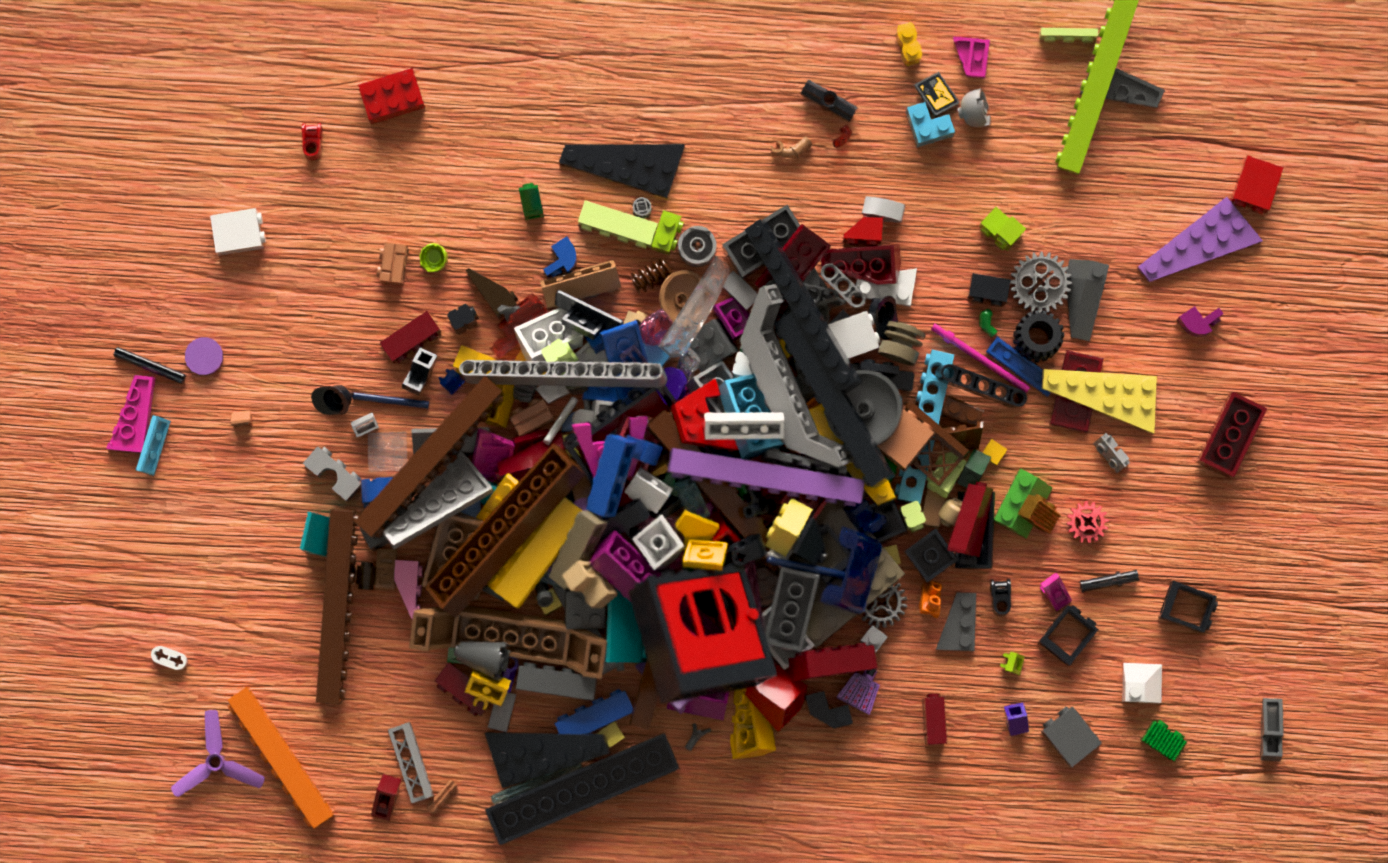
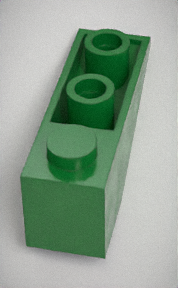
(531, 201)

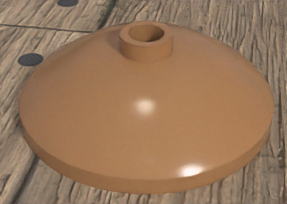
(677, 285)

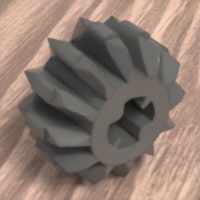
(524, 393)

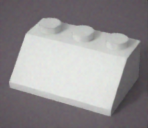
(542, 332)

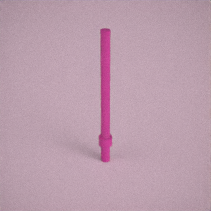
(949, 337)

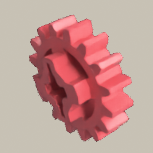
(1094, 528)

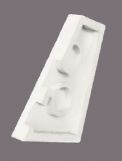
(901, 291)

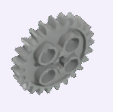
(1028, 270)

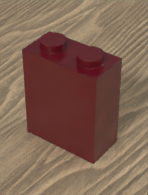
(934, 719)

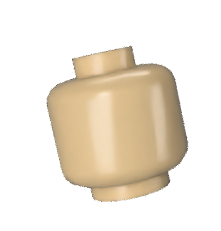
(950, 511)

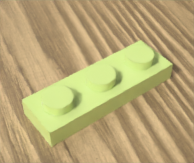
(1068, 35)

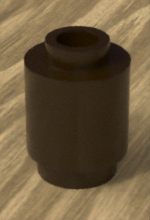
(366, 576)

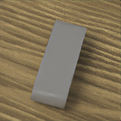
(848, 294)

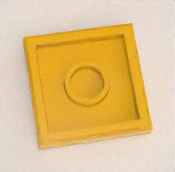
(705, 554)

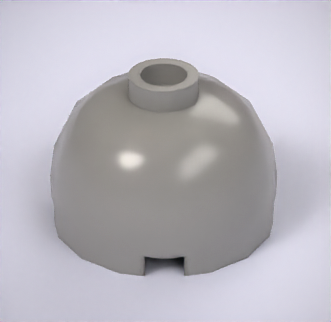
(974, 109)

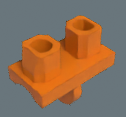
(930, 599)

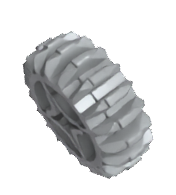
(893, 614)

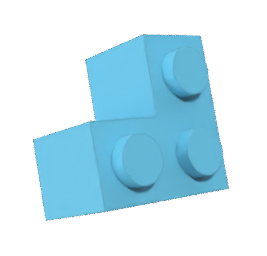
(927, 130)

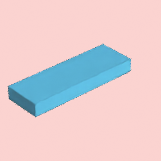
(153, 445)

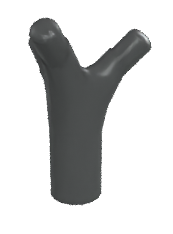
(696, 735)

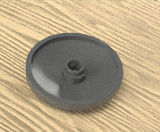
(877, 405)

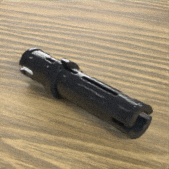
(1110, 580)

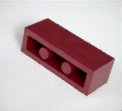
(410, 337)
(455, 682)

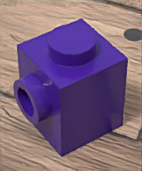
(1016, 719)

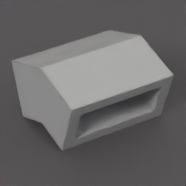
(366, 427)

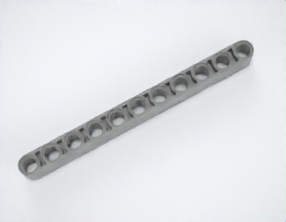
(570, 378)

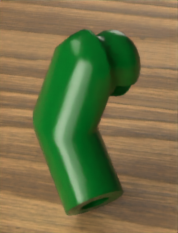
(985, 322)

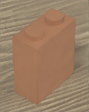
(907, 441)

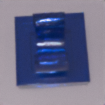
(451, 381)

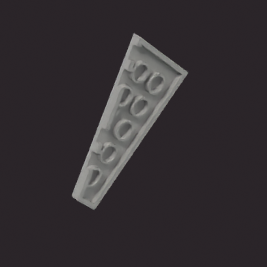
(443, 498)

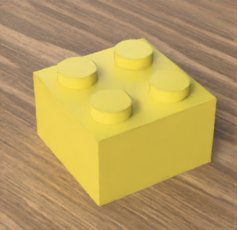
(787, 526)

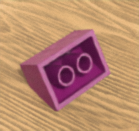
(707, 706)

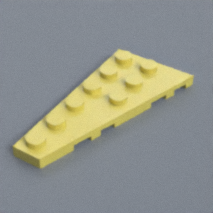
(1115, 395)

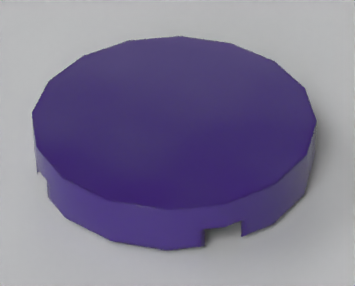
(675, 383)

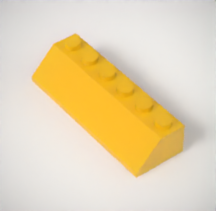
(535, 555)

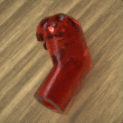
(846, 134)

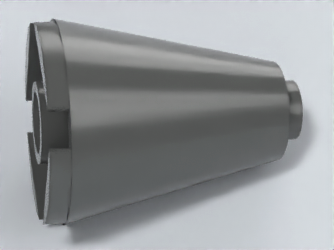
(484, 657)

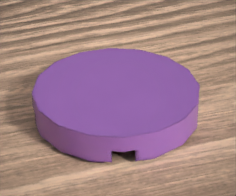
(204, 356)

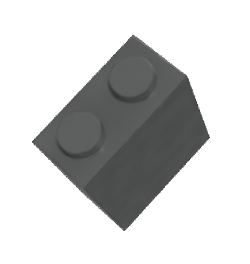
(1070, 736)

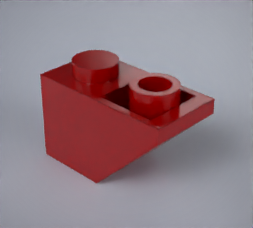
(865, 230)

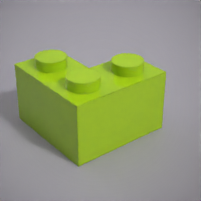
(1002, 229)

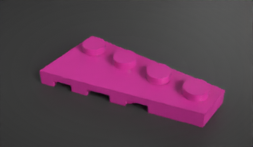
(134, 417)

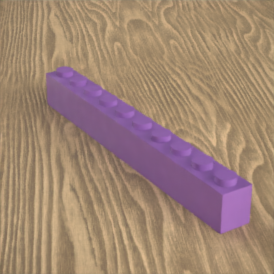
(766, 476)

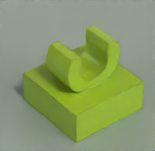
(1014, 663)

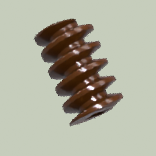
(650, 275)

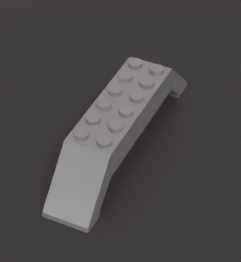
(779, 384)

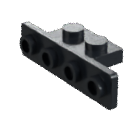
(584, 317)
(902, 379)

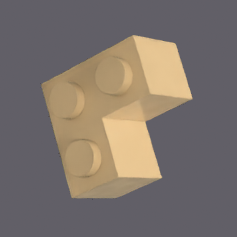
(592, 584)

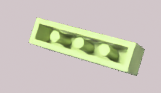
(617, 224)

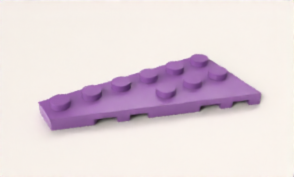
(1208, 238)

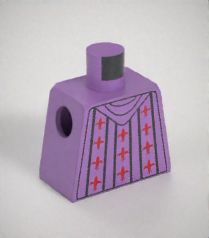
(860, 691)

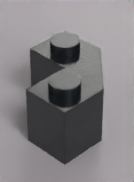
(819, 709)

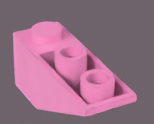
(407, 581)

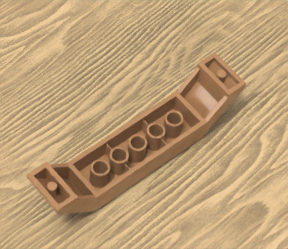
(528, 636)

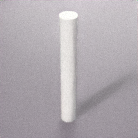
(561, 419)

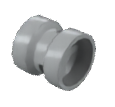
(642, 211)

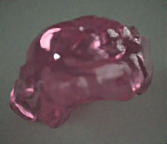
(655, 327)

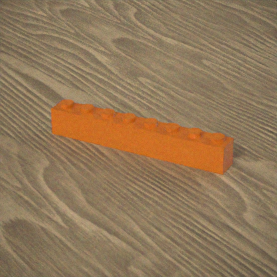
(280, 756)

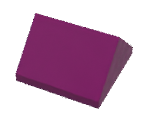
(732, 317)

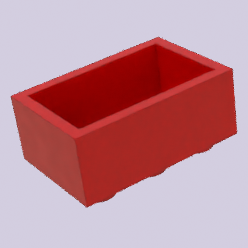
(391, 96)

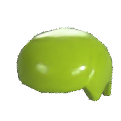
(433, 257)

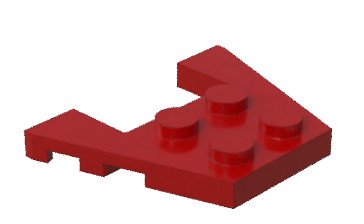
(690, 418)

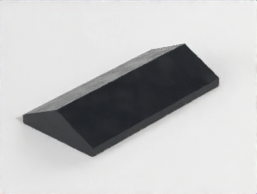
(985, 560)

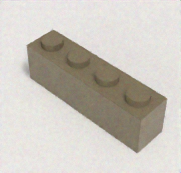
(579, 544)

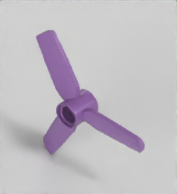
(214, 747)

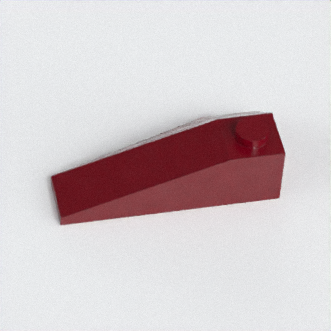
(867, 263)

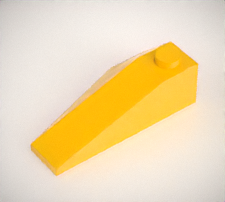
(752, 731)

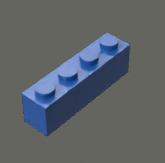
(611, 475)
(596, 716)

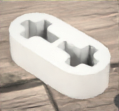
(167, 662)

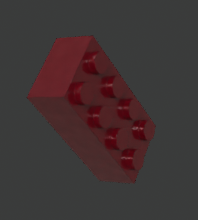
(1231, 435)
(832, 661)

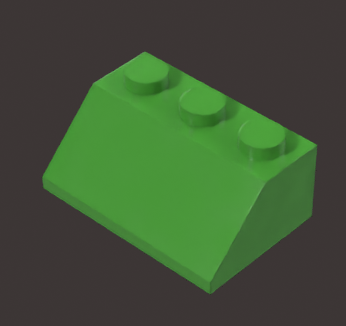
(1022, 485)

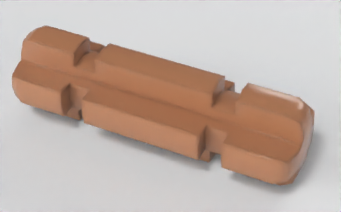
(442, 796)

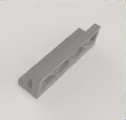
(417, 759)

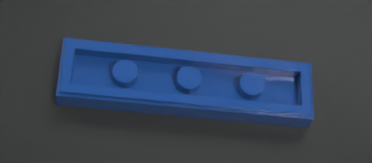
(1017, 364)

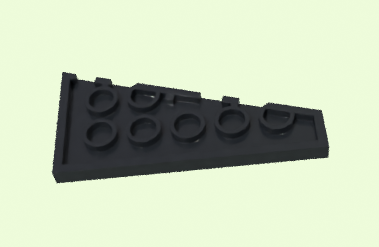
(634, 165)

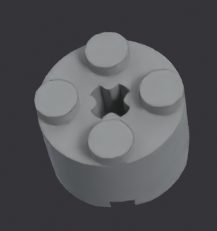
(699, 257)

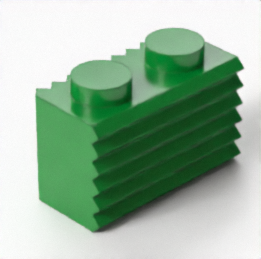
(1163, 740)

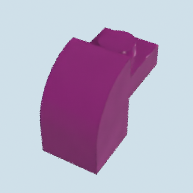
(1195, 324)

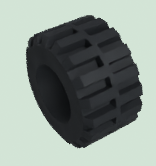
(1048, 325)

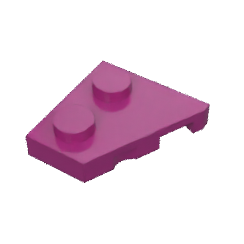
(973, 55)

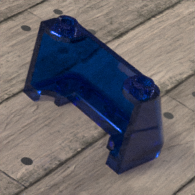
(858, 575)

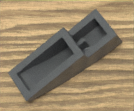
(1271, 729)

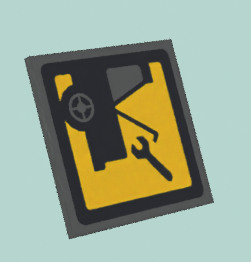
(936, 93)

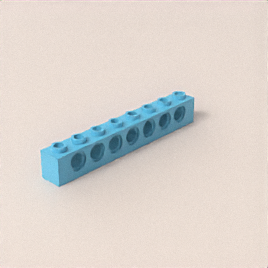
(934, 359)

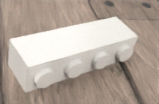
(744, 426)

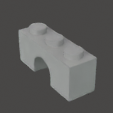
(321, 461)

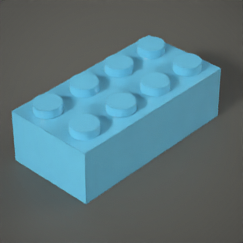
(744, 396)

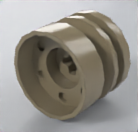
(902, 340)

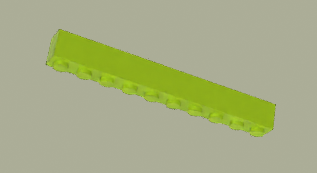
(1096, 85)

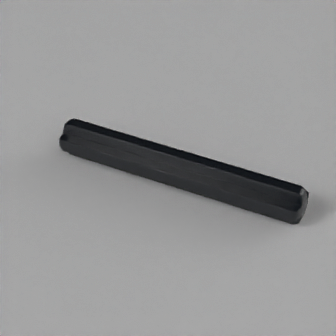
(149, 365)

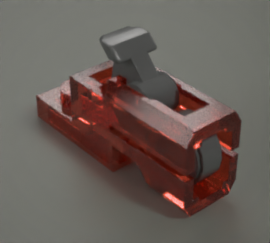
(515, 316)

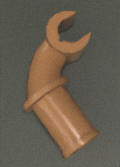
(792, 151)

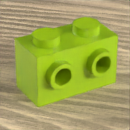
(666, 232)

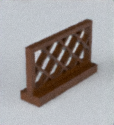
(945, 438)

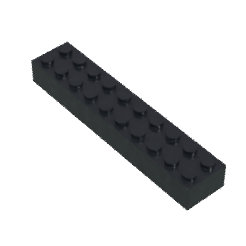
(582, 789)

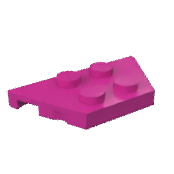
(489, 451)

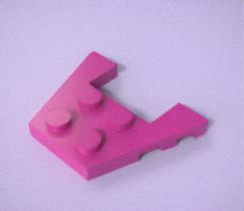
(593, 450)

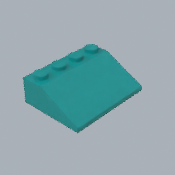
(623, 633)

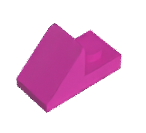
(1055, 591)

